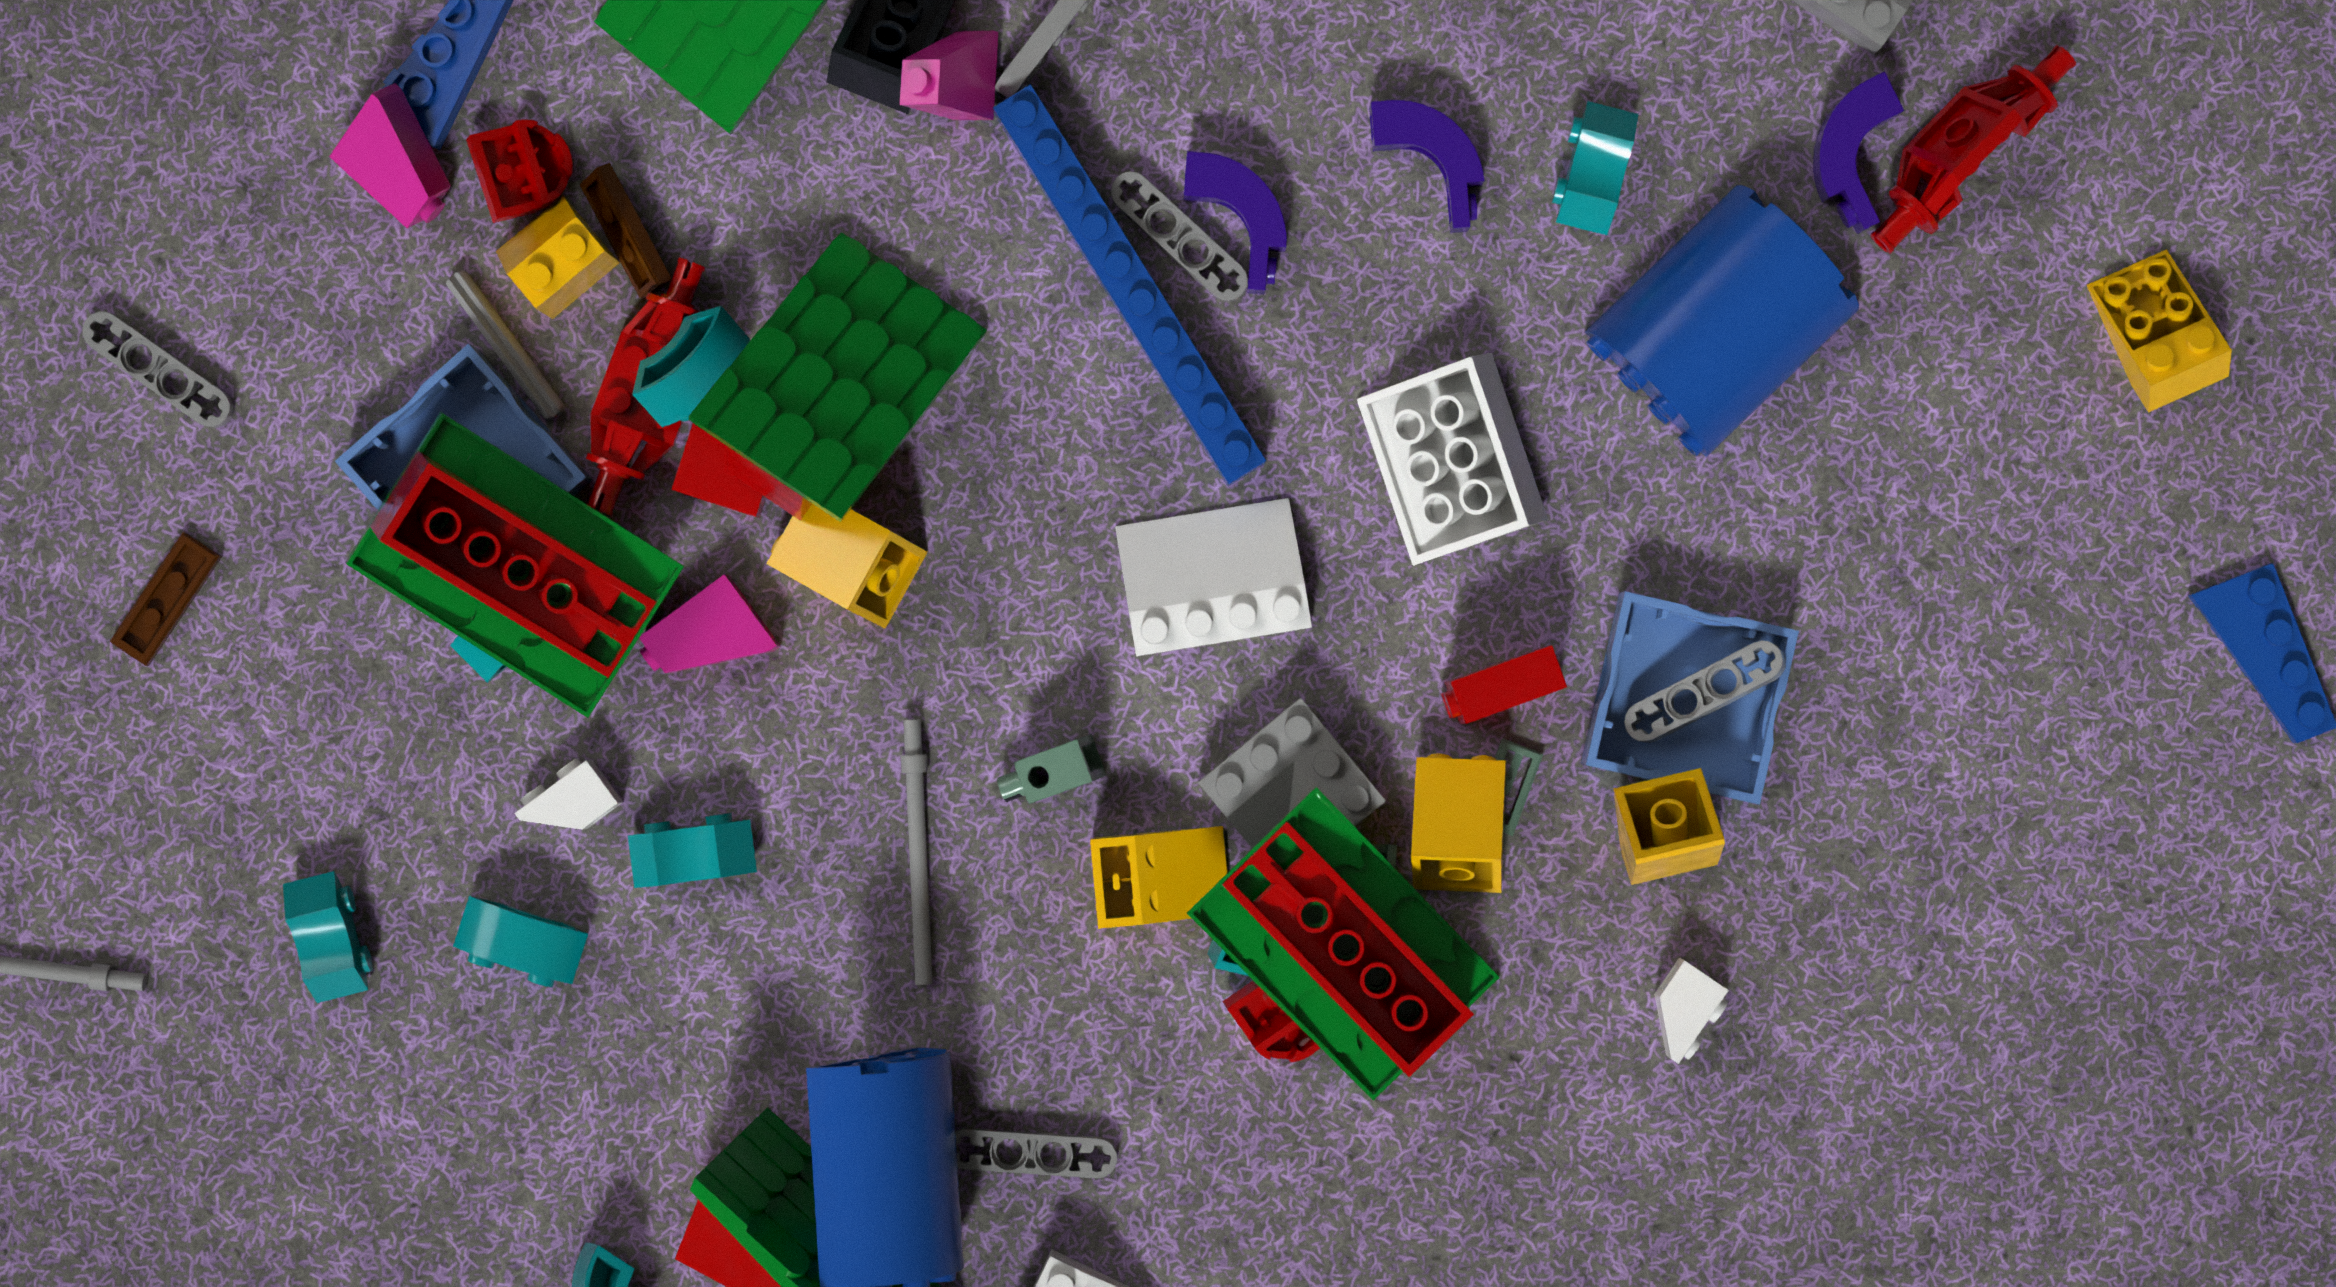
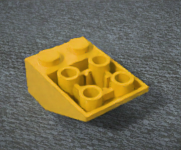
(2160, 331)
(1155, 874)

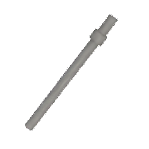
(914, 765)
(97, 976)

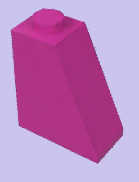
(953, 76)
(393, 158)
(707, 631)

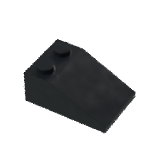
(878, 39)

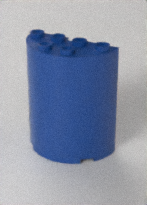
(1724, 318)
(885, 1170)

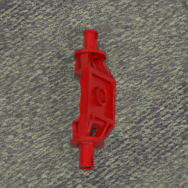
(1962, 138)
(617, 416)

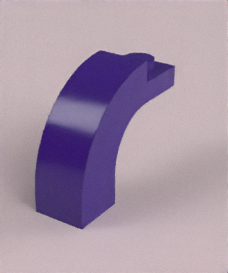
(1433, 134)
(1837, 147)
(1235, 186)

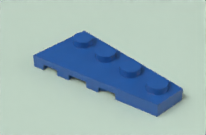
(447, 62)
(2265, 641)

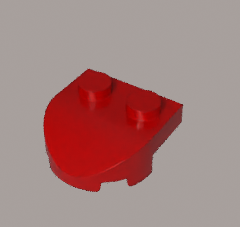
(520, 168)
(1268, 1026)

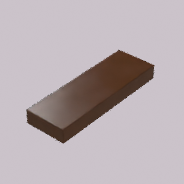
(625, 231)
(165, 599)

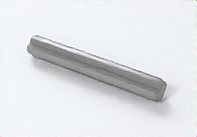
(505, 345)

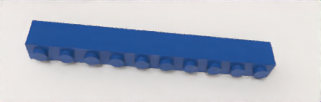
(1129, 285)

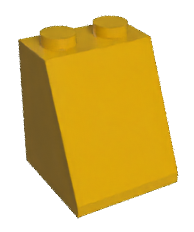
(556, 258)
(848, 561)
(1458, 823)
(1667, 826)

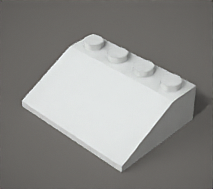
(1453, 458)
(1213, 577)

